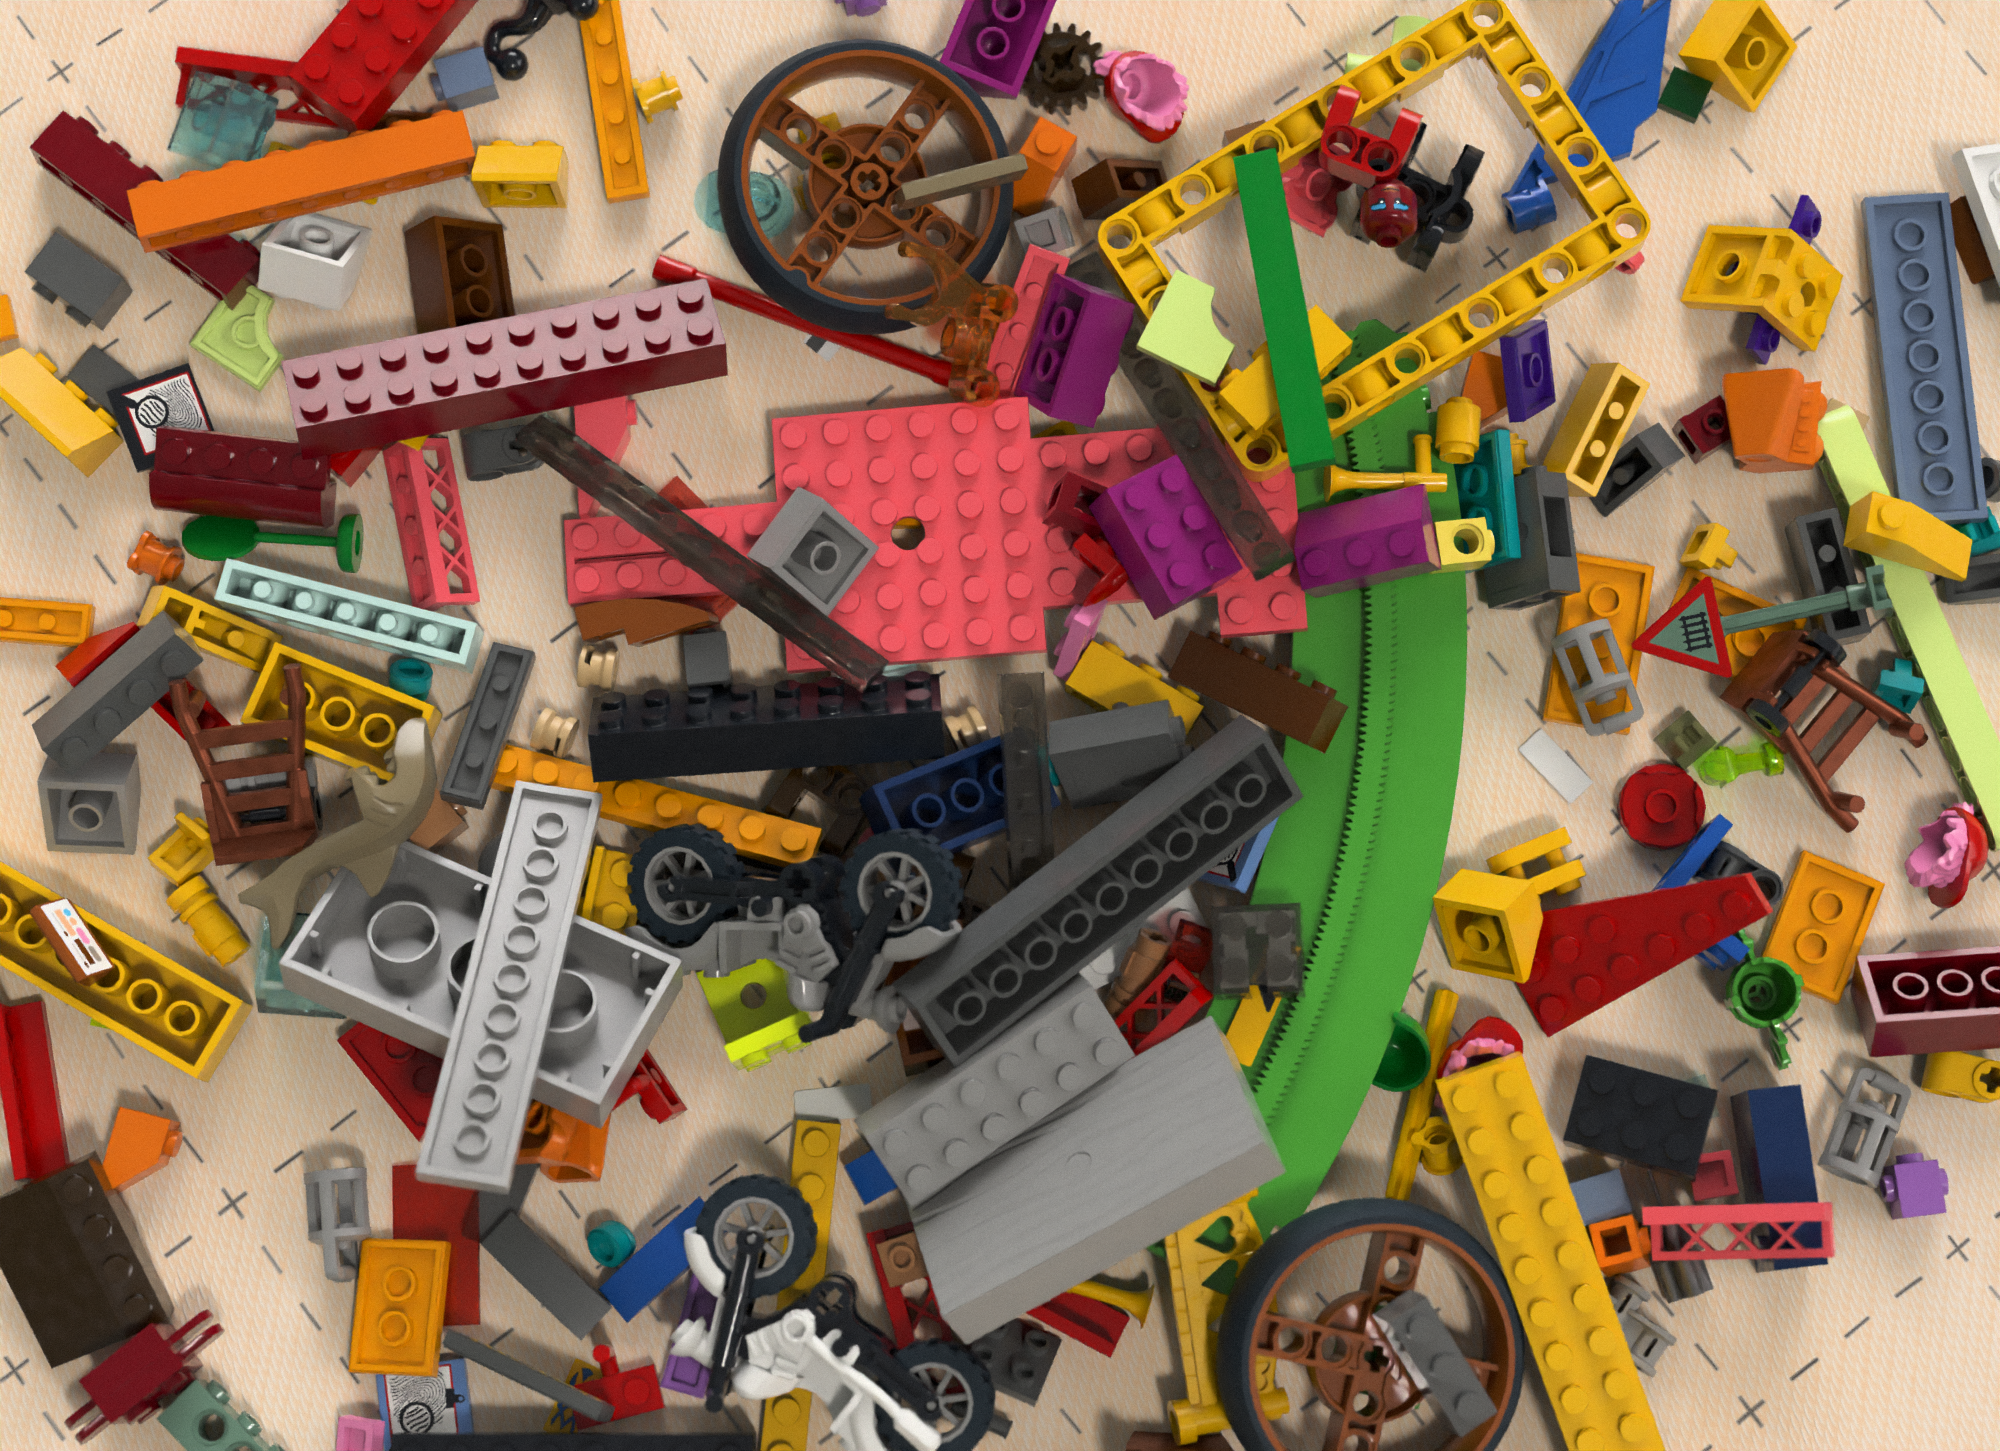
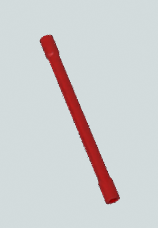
(676, 272)

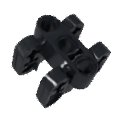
(1439, 202)

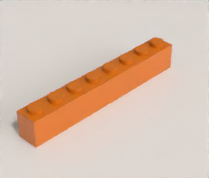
(301, 180)

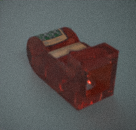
(1190, 954)

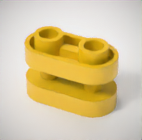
(1562, 877)

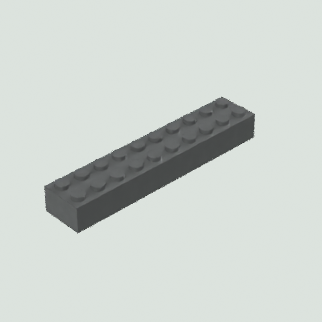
(1098, 890)

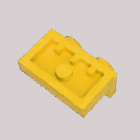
(607, 891)

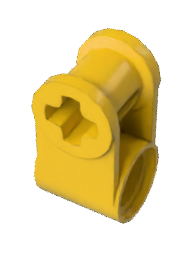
(1959, 1076)

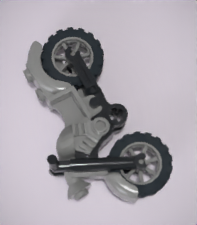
(800, 918)

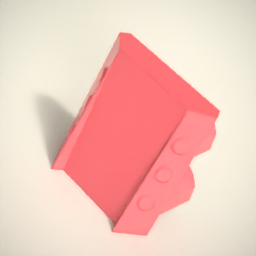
(1313, 192)

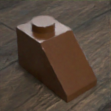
(1115, 185)

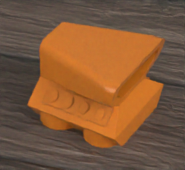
(1774, 419)
(563, 1145)

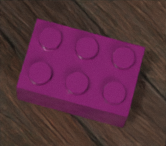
(1165, 536)

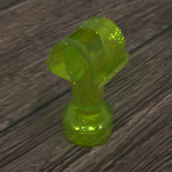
(1724, 766)

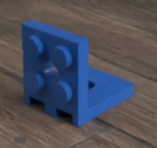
(1730, 950)

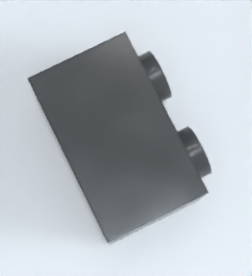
(78, 282)

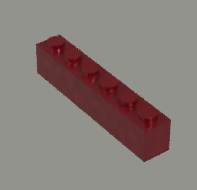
(101, 177)

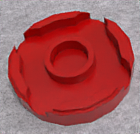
(1661, 807)

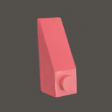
(607, 429)

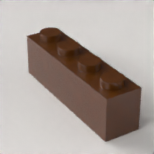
(1258, 691)

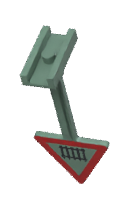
(1696, 633)

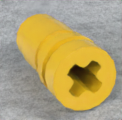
(212, 926)

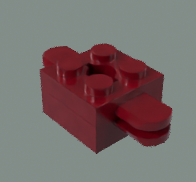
(142, 1374)

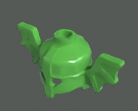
(1777, 1005)

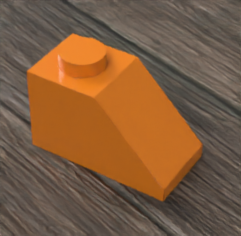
(1047, 155)
(1486, 386)
(139, 1147)

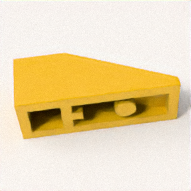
(1907, 536)
(212, 628)

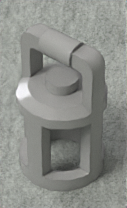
(1601, 686)
(1879, 1127)
(323, 1218)

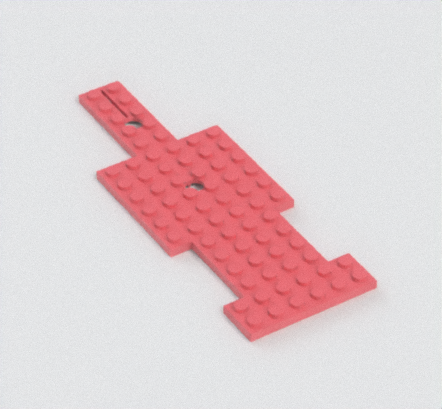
(985, 554)

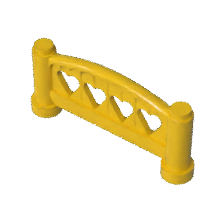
(1197, 1309)

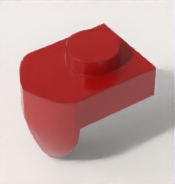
(1100, 559)

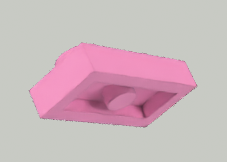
(1082, 629)

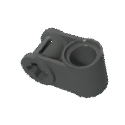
(495, 454)
(1739, 863)

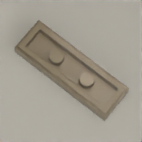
(961, 181)

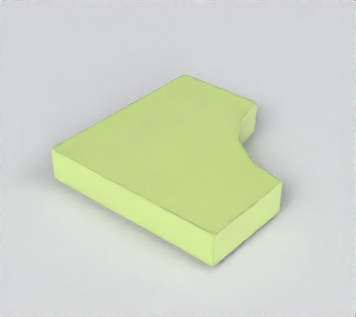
(1185, 332)
(241, 339)

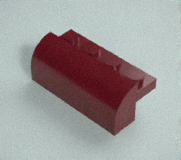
(240, 478)

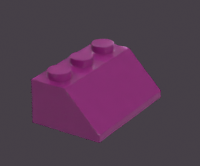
(996, 43)
(1074, 350)
(1366, 542)

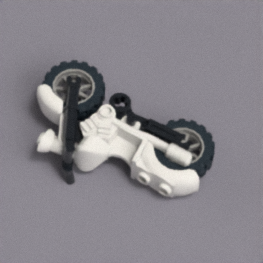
(817, 1342)

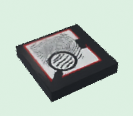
(158, 400)

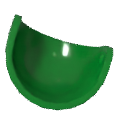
(1406, 1056)

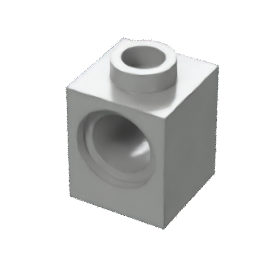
(1045, 229)

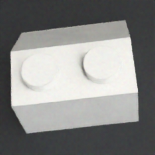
(313, 260)

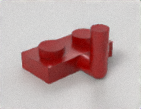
(657, 1094)
(630, 1391)

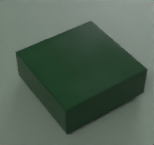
(1684, 95)

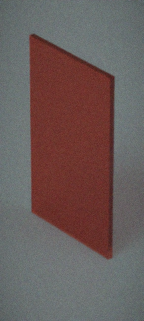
(443, 1214)

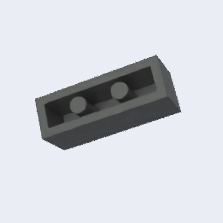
(1826, 568)
(1435, 1363)

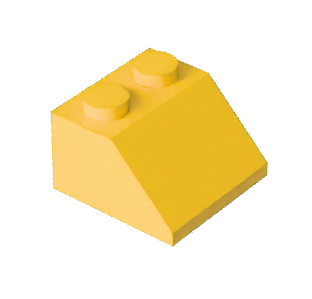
(1739, 50)
(521, 175)
(1489, 924)

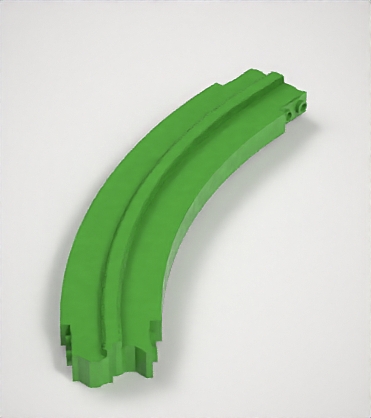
(1371, 821)

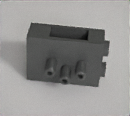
(1546, 543)
(1116, 751)

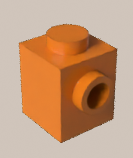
(1621, 1245)

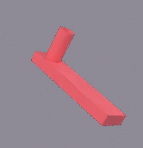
(1015, 335)

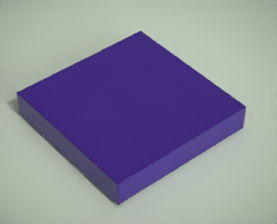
(1527, 370)

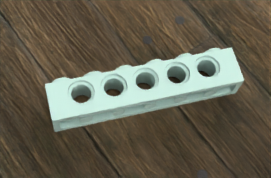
(349, 616)

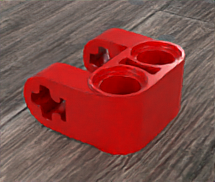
(1364, 145)

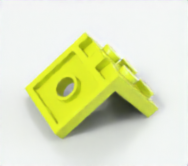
(755, 1032)

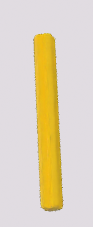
(1421, 1097)

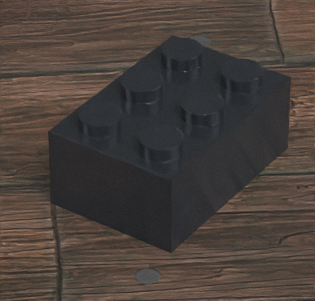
(1640, 1118)

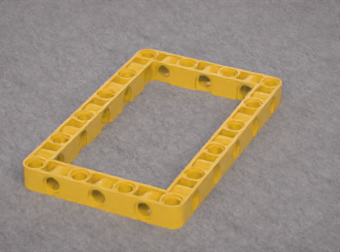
(1450, 335)

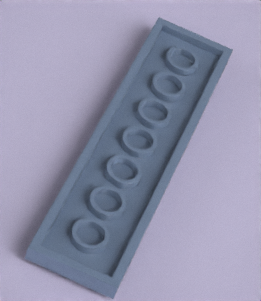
(1924, 356)

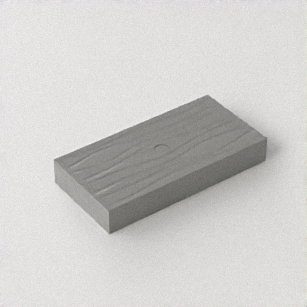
(406, 958)
(1095, 1181)

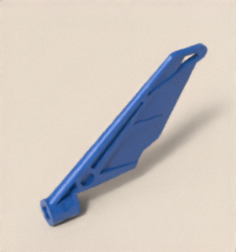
(1614, 96)

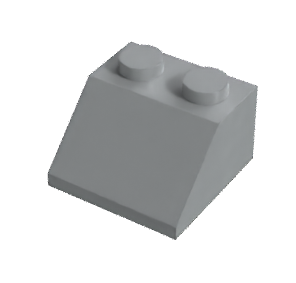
(813, 550)
(93, 807)

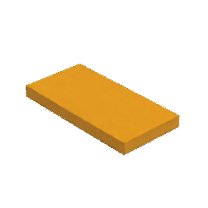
(1608, 591)

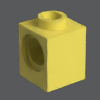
(1478, 538)

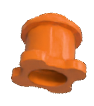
(156, 559)

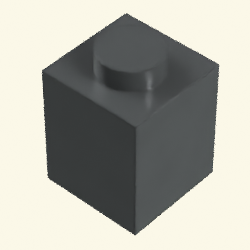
(708, 659)

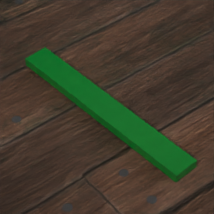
(1284, 311)

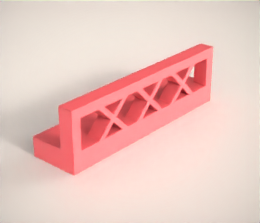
(418, 529)
(1740, 1213)

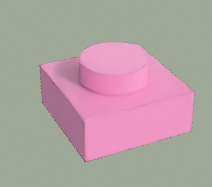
(359, 1434)

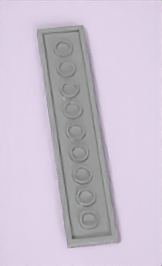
(510, 989)

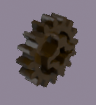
(1075, 80)

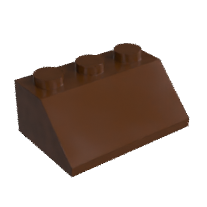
(458, 273)

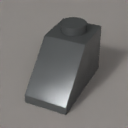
(1637, 467)

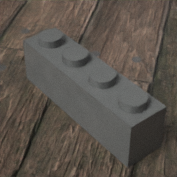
(117, 692)

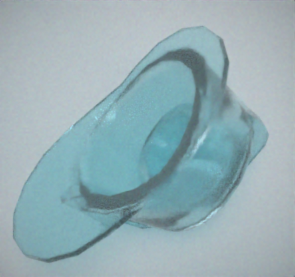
(770, 199)

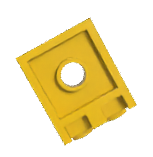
(1767, 281)

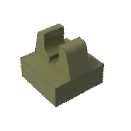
(1684, 741)

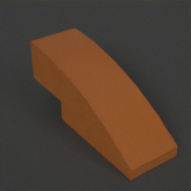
(640, 620)

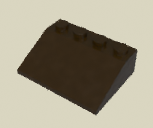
(77, 1262)

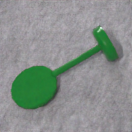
(231, 538)

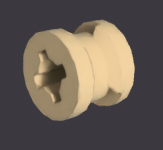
(598, 668)
(970, 726)
(554, 733)

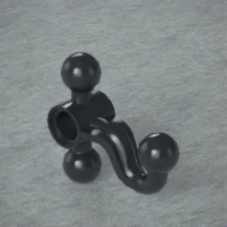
(512, 62)

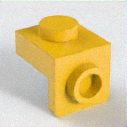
(184, 851)

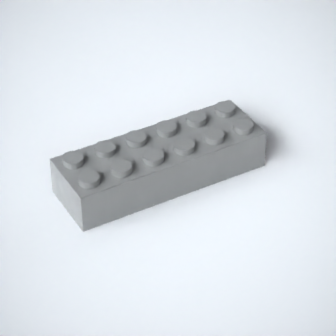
(1020, 1076)

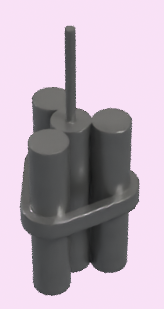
(1679, 1277)

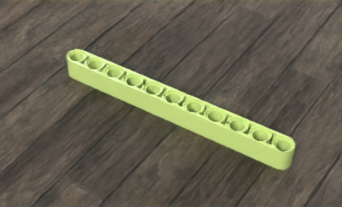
(1921, 631)

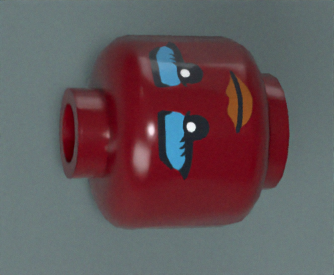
(1389, 213)

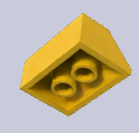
(57, 410)

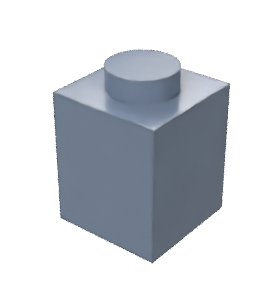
(464, 79)
(1601, 1197)

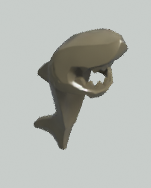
(367, 847)

